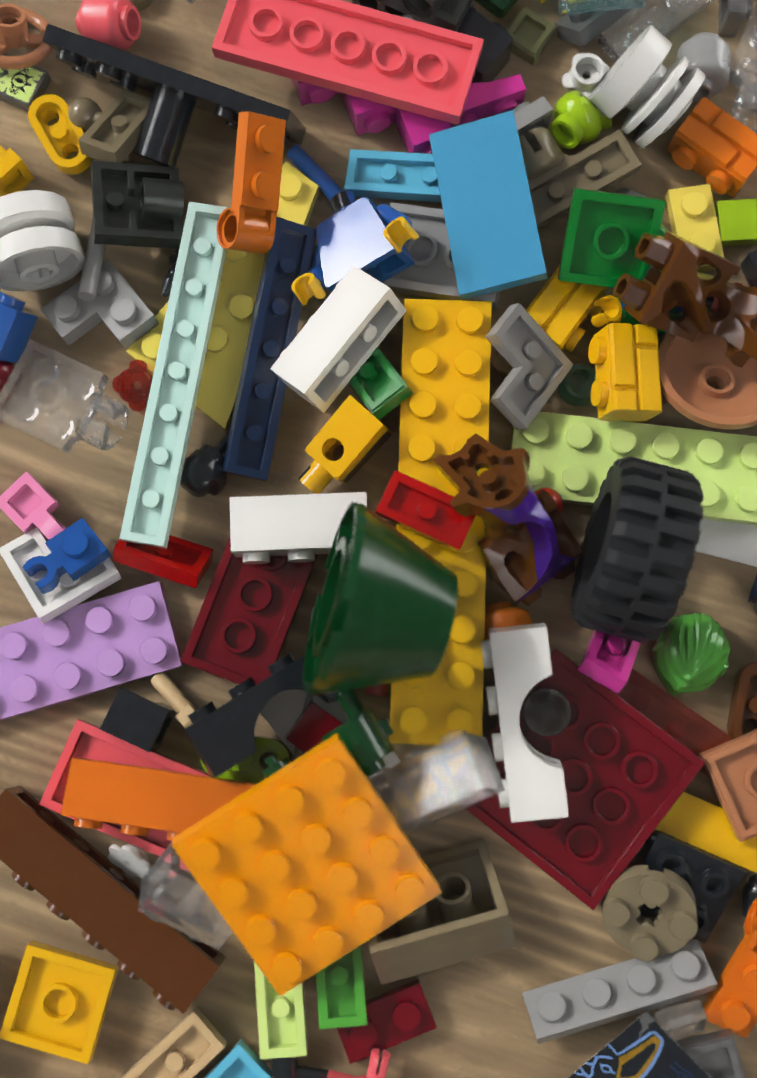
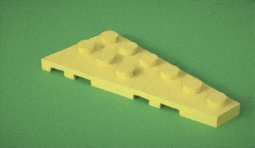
(233, 310)

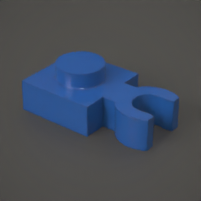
(72, 552)

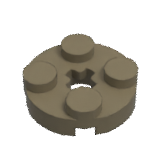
(650, 935)

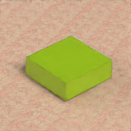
(737, 221)

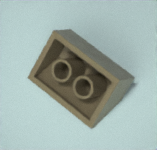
(454, 926)

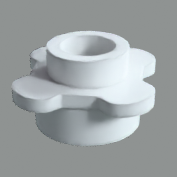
(585, 64)

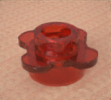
(125, 384)

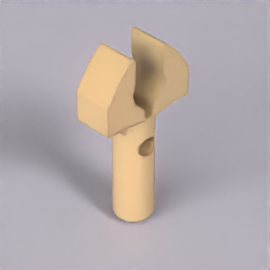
(174, 697)

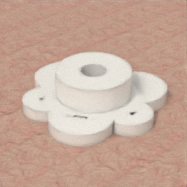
(130, 859)

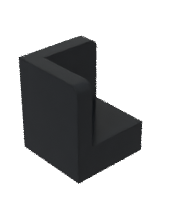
(138, 720)

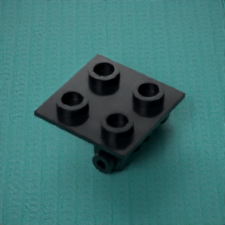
(709, 877)

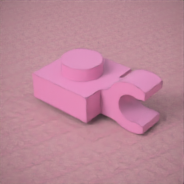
(31, 506)

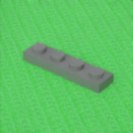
(617, 992)

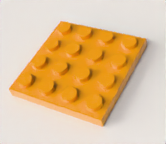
(307, 865)

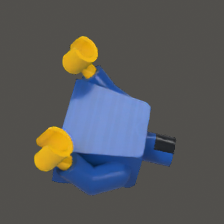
(358, 237)

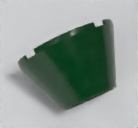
(380, 609)

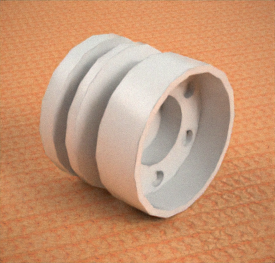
(647, 87)

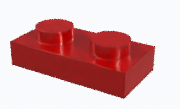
(423, 511)
(180, 562)

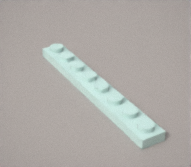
(175, 380)

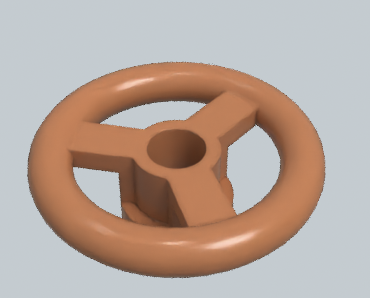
(15, 35)

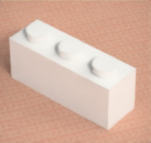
(339, 338)
(287, 525)

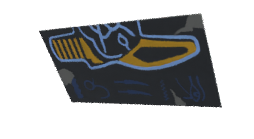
(641, 1052)

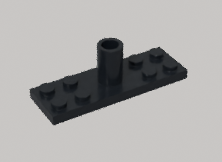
(172, 98)

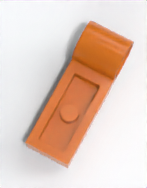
(256, 185)
(735, 998)

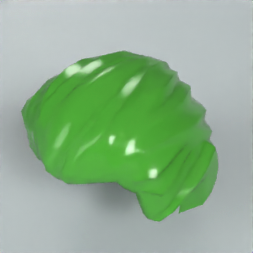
(691, 653)

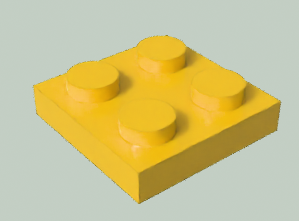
(59, 1002)

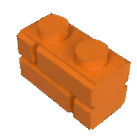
(715, 148)

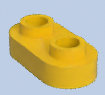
(59, 138)

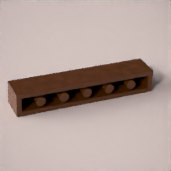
(100, 901)

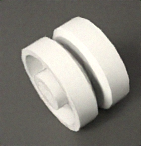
(37, 241)

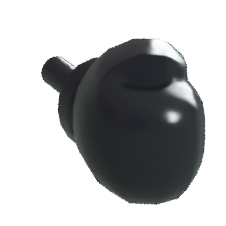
(203, 470)

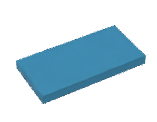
(487, 206)

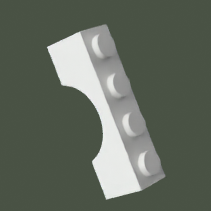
(533, 780)

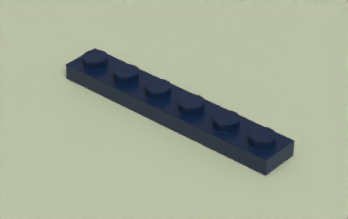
(271, 332)

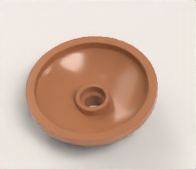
(693, 367)

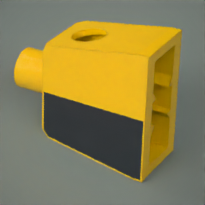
(354, 430)

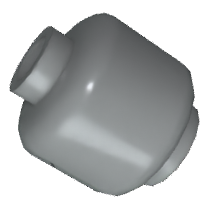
(712, 57)

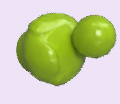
(577, 120)

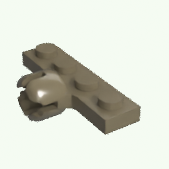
(555, 174)

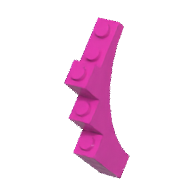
(483, 101)

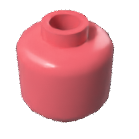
(109, 22)

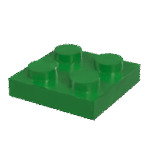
(604, 236)

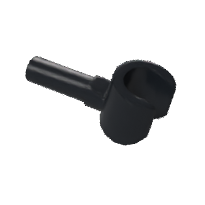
(289, 1068)

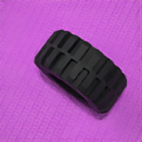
(637, 549)

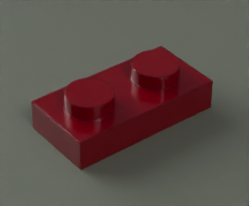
(391, 1021)

